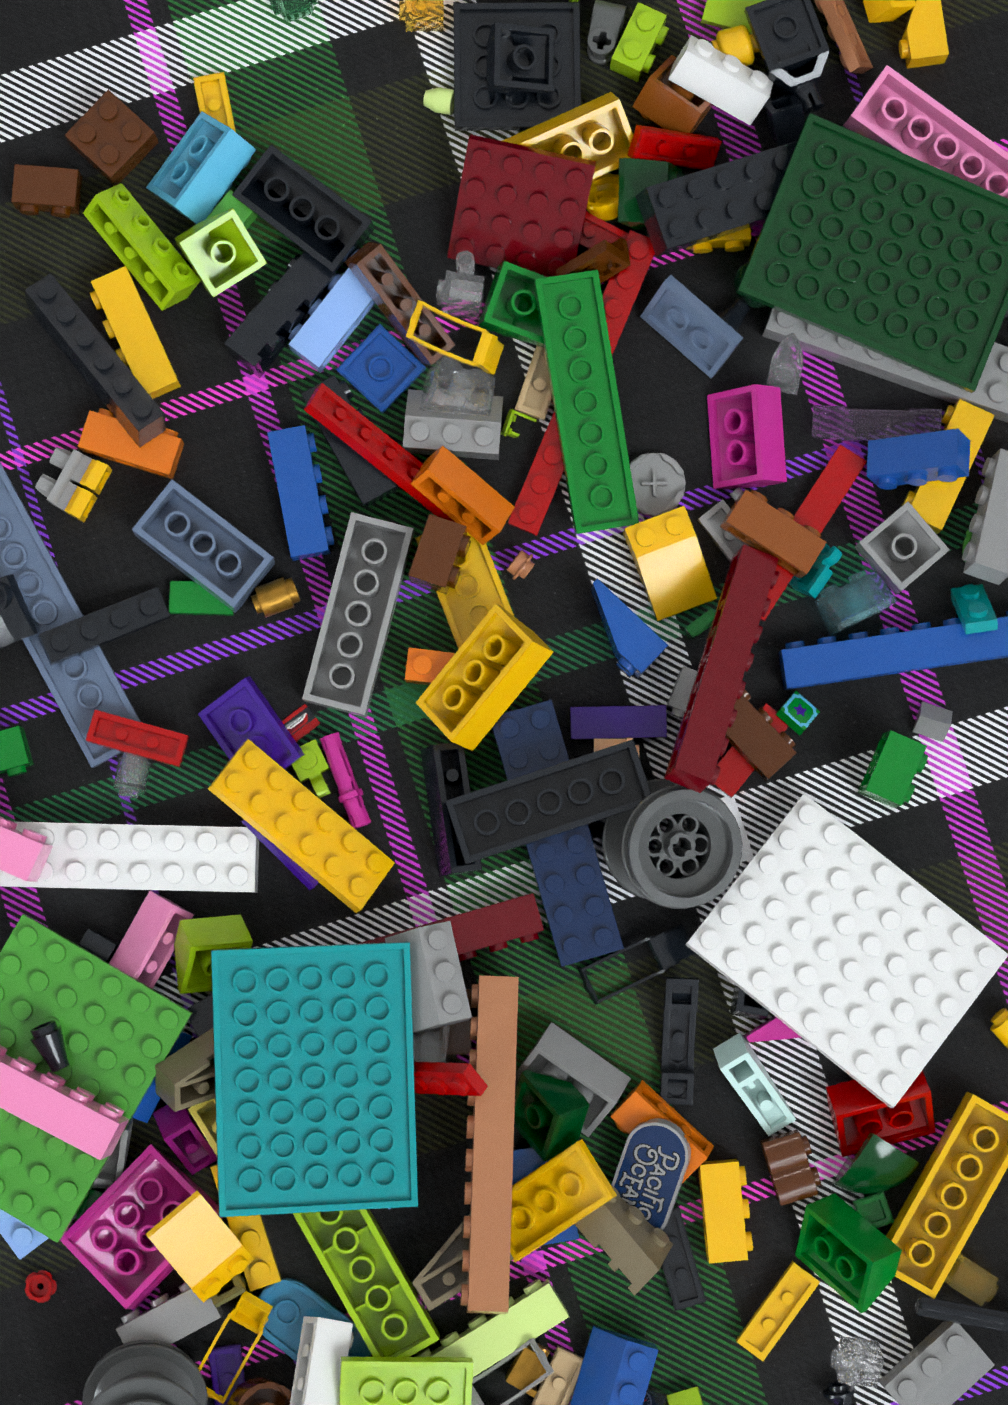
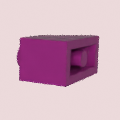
(185, 1138)

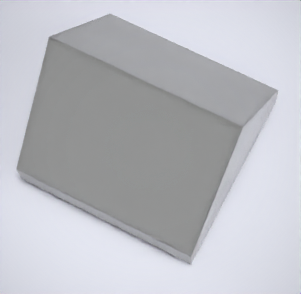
(932, 721)

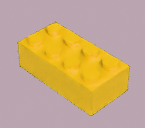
(589, 132)

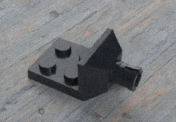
(790, 47)

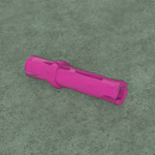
(343, 775)

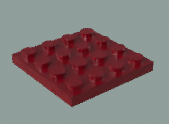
(520, 206)

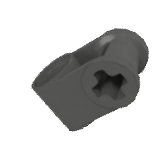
(605, 28)

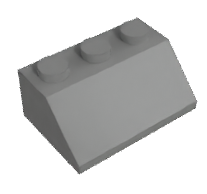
(460, 433)
(436, 977)
(567, 1059)
(938, 1368)

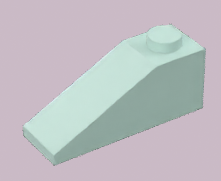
(753, 1084)

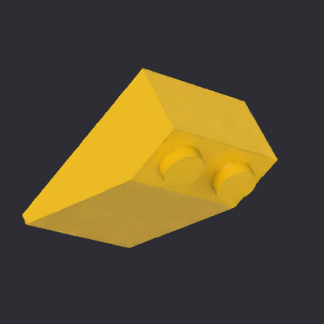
(670, 563)
(200, 1246)

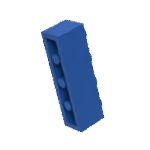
(299, 492)

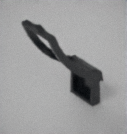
(667, 949)

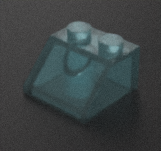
(854, 602)

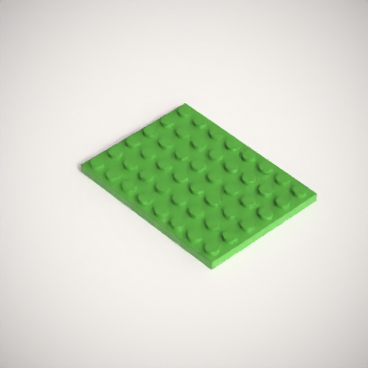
(112, 1040)

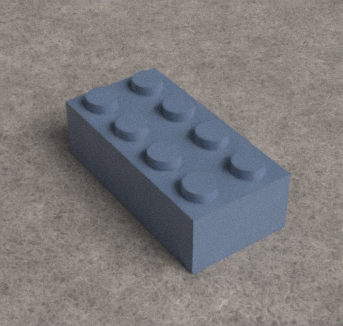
(203, 546)

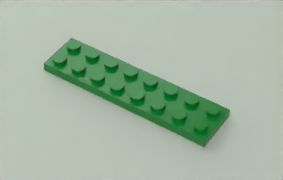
(586, 401)

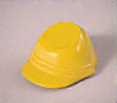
(604, 197)

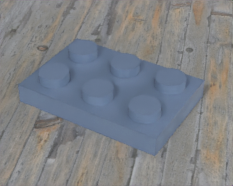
(691, 326)

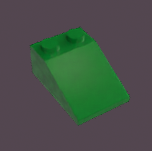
(512, 305)

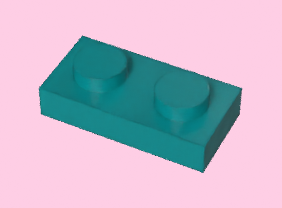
(974, 609)

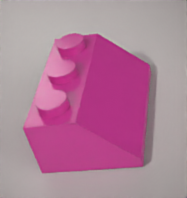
(747, 437)

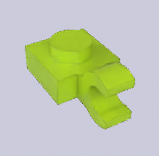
(311, 767)

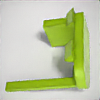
(511, 417)

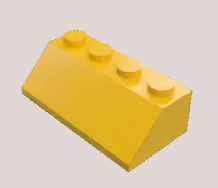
(484, 678)

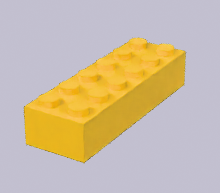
(951, 1194)

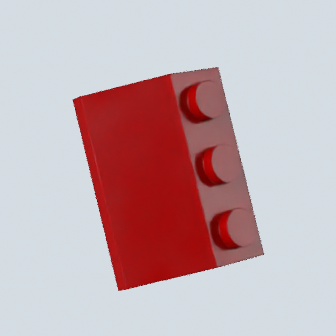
(859, 1112)

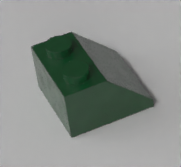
(635, 177)
(548, 1113)

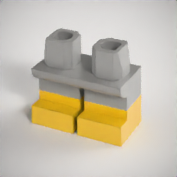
(75, 469)

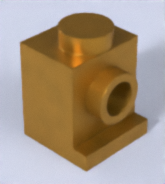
(526, 1369)

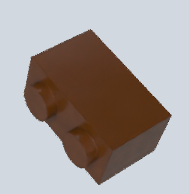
(46, 190)

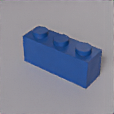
(918, 459)

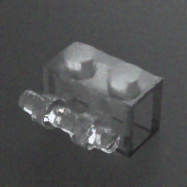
(462, 291)

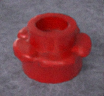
(32, 1290)

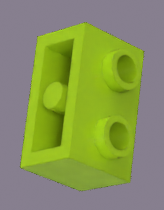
(638, 41)

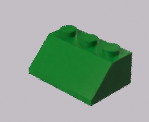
(846, 1251)

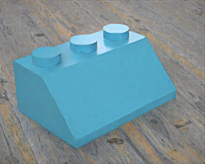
(201, 168)

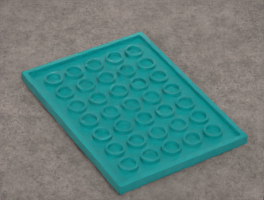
(314, 1078)

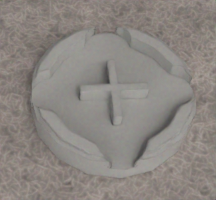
(657, 483)

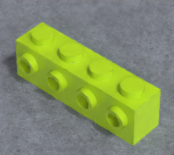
(141, 246)

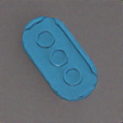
(290, 1304)

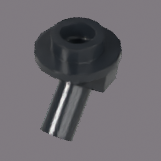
(839, 1393)

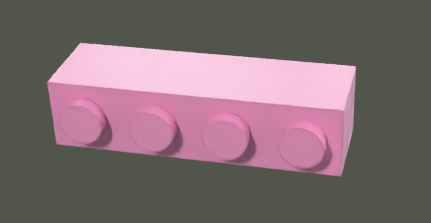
(150, 939)

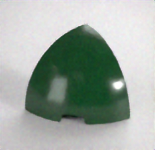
(875, 1168)

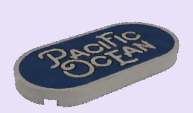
(653, 1169)

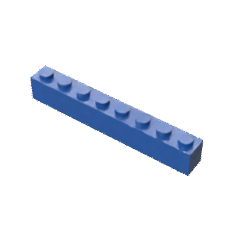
(889, 653)

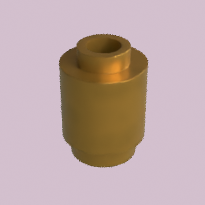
(275, 597)

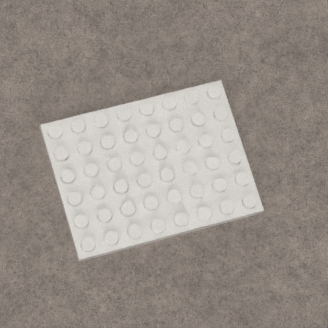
(847, 950)

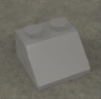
(902, 548)

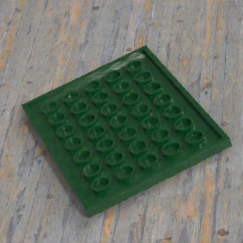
(885, 254)

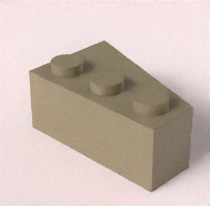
(188, 1074)
(627, 1240)
(443, 1274)

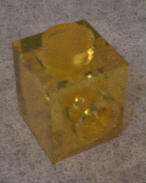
(422, 15)

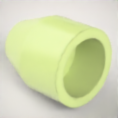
(440, 100)

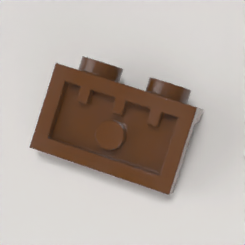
(604, 257)

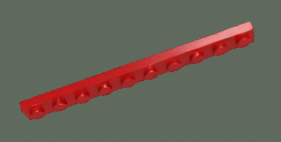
(548, 462)

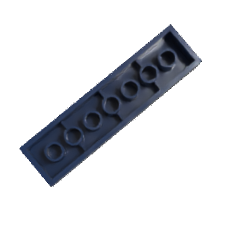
(564, 863)

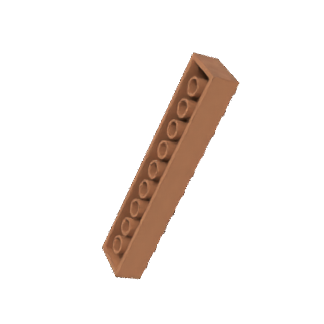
(492, 1146)

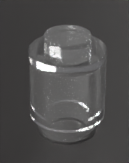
(131, 775)

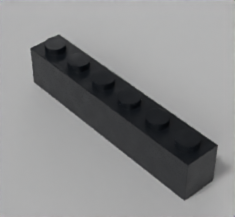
(95, 360)

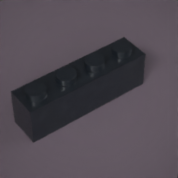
(365, 479)
(446, 779)

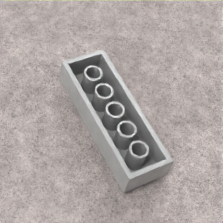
(358, 614)

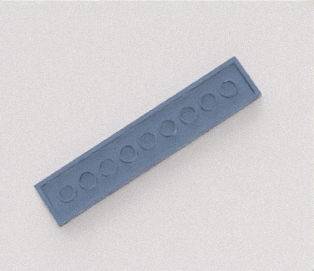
(81, 681)

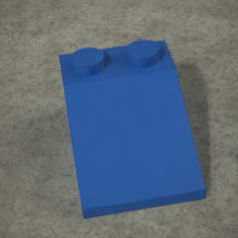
(630, 638)

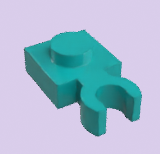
(819, 574)

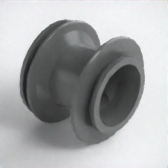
(697, 868)
(145, 1375)

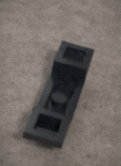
(678, 1040)

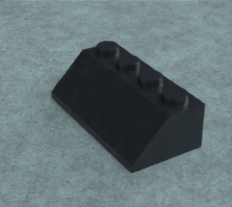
(303, 209)

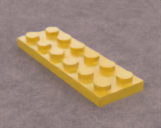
(301, 825)

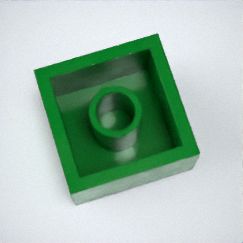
(893, 769)

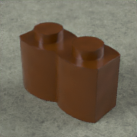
(790, 1167)

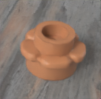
(521, 565)

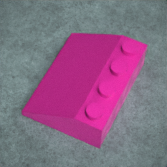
(113, 1231)

